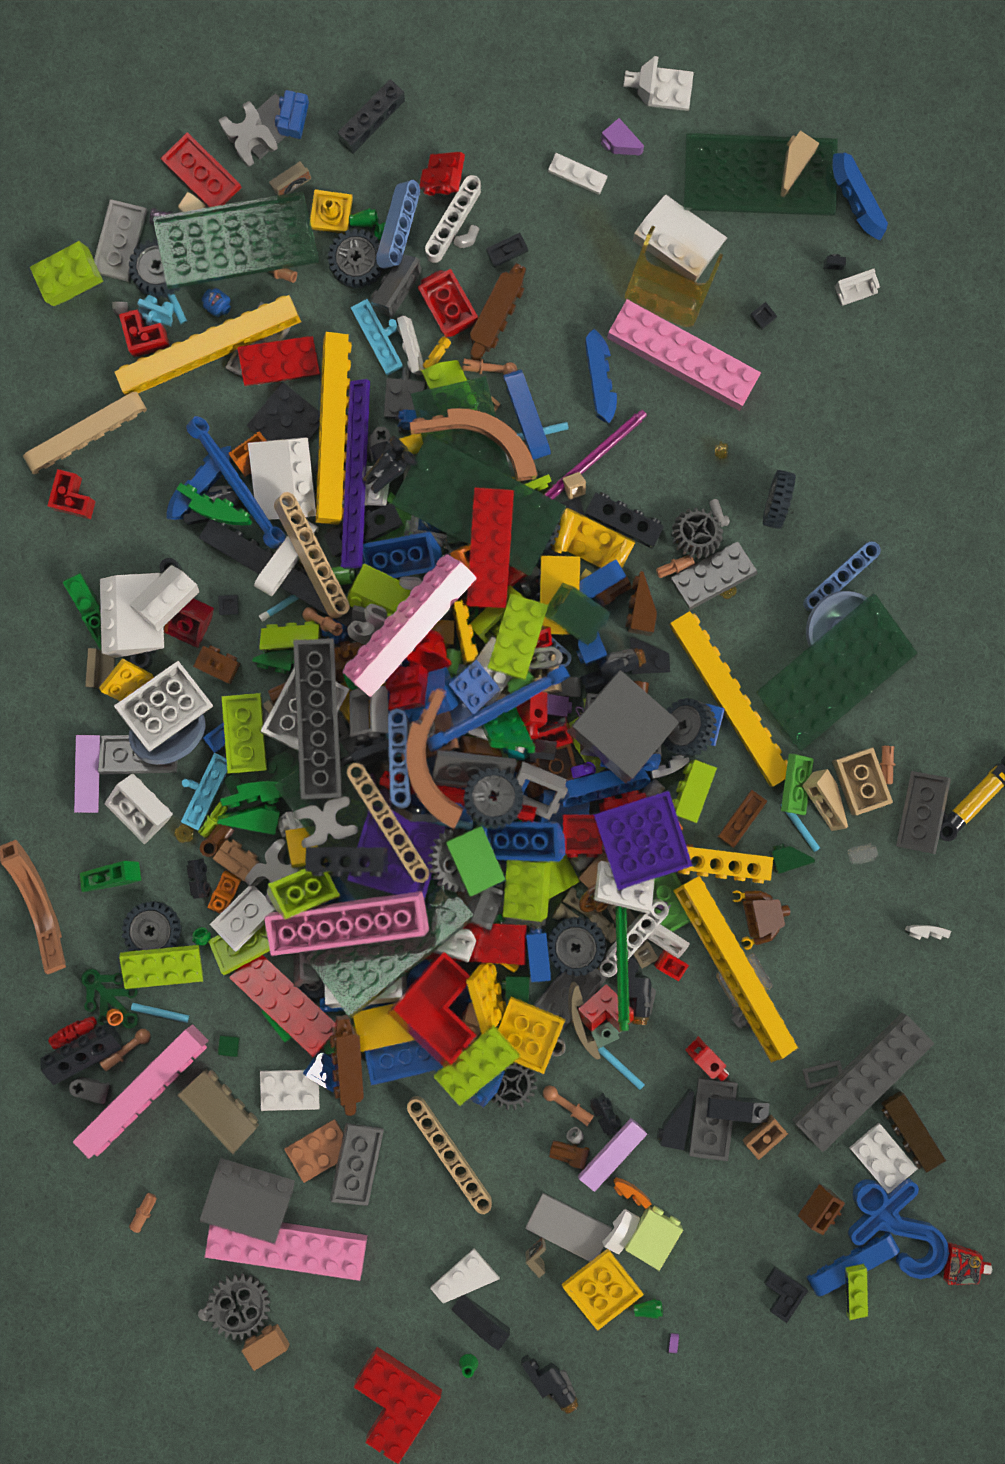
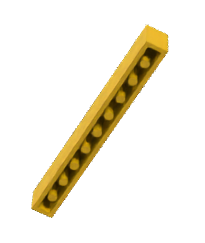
(208, 345)
(332, 428)
(728, 696)
(735, 969)

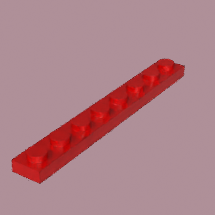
(457, 796)

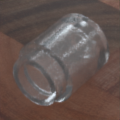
(862, 854)

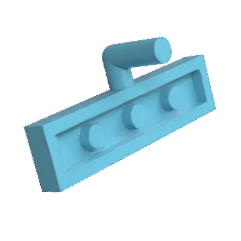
(378, 336)
(205, 791)

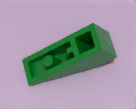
(255, 818)
(110, 876)

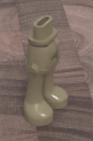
(594, 916)

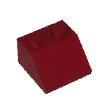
(190, 622)

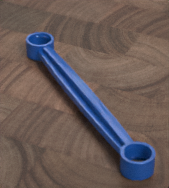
(199, 429)
(492, 711)

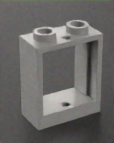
(360, 714)
(546, 779)

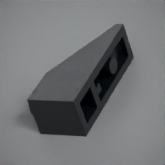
(738, 1109)
(675, 1126)
(482, 1322)

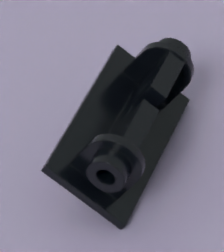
(197, 870)
(602, 1106)

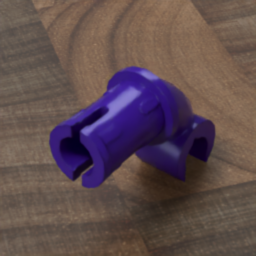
(583, 770)

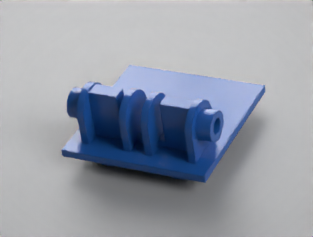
(474, 686)

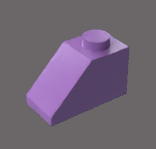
(621, 140)
(558, 706)

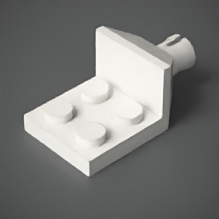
(661, 86)

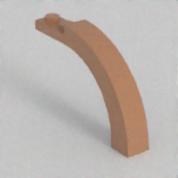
(489, 426)
(424, 786)
(34, 893)

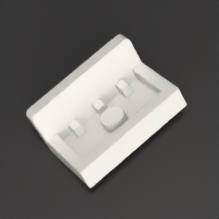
(459, 946)

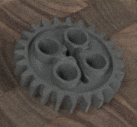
(448, 877)
(254, 1299)

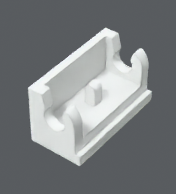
(857, 287)

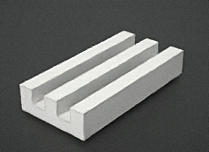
(668, 938)

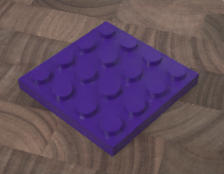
(642, 840)
(398, 879)

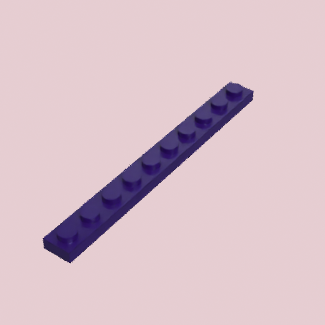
(355, 471)

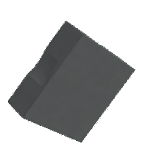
(623, 726)

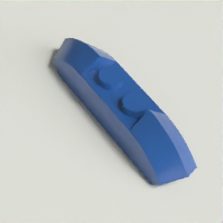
(859, 195)
(604, 400)
(203, 480)

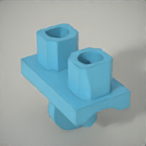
(155, 314)

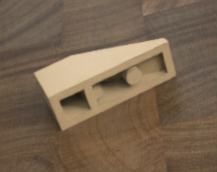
(799, 153)
(827, 799)

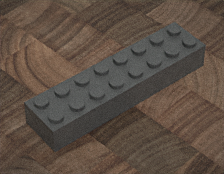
(317, 719)
(863, 1081)

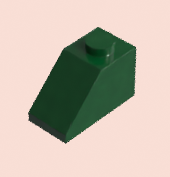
(788, 858)
(517, 987)

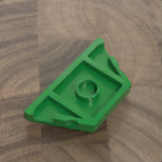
(508, 732)

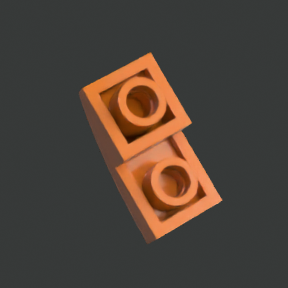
(224, 892)
(627, 1189)

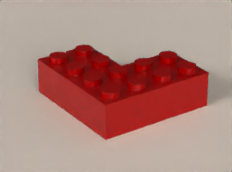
(426, 1014)
(405, 1399)

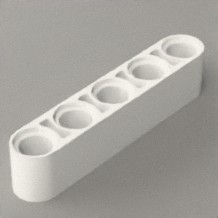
(453, 210)
(279, 565)
(636, 928)

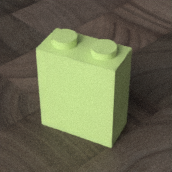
(654, 1237)

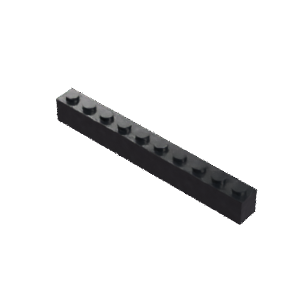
(253, 557)

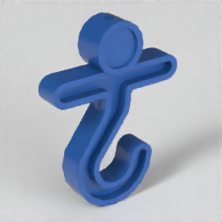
(883, 1214)

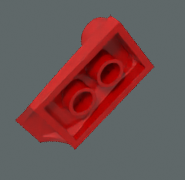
(447, 302)

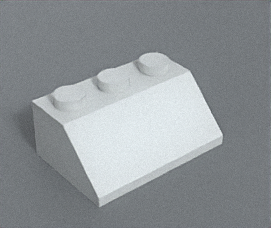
(165, 597)
(138, 808)

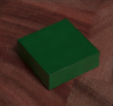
(228, 1045)

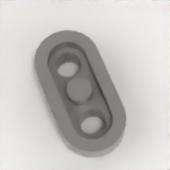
(543, 658)

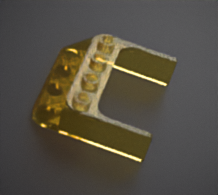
(666, 292)

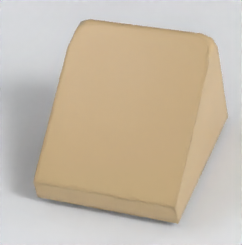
(190, 203)
(574, 485)

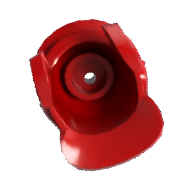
(430, 652)

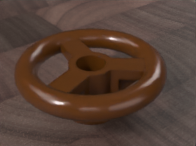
(593, 904)

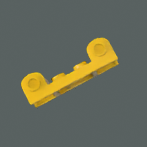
(591, 540)

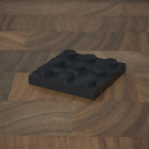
(286, 416)

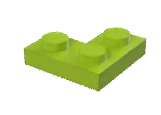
(540, 483)

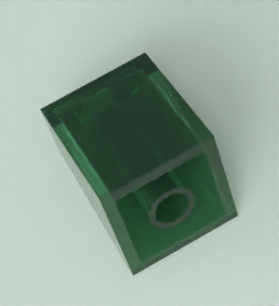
(576, 614)

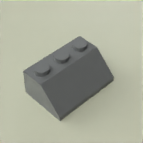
(396, 286)

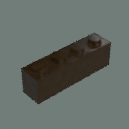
(913, 1132)

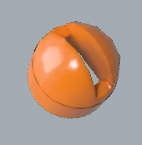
(114, 1017)

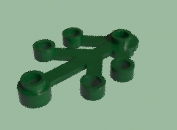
(107, 996)

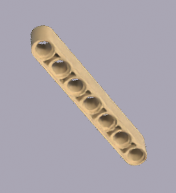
(83, 432)
(312, 546)
(386, 812)
(450, 1163)

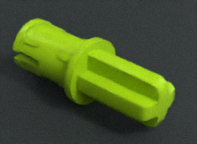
(211, 822)

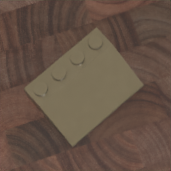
(219, 1110)

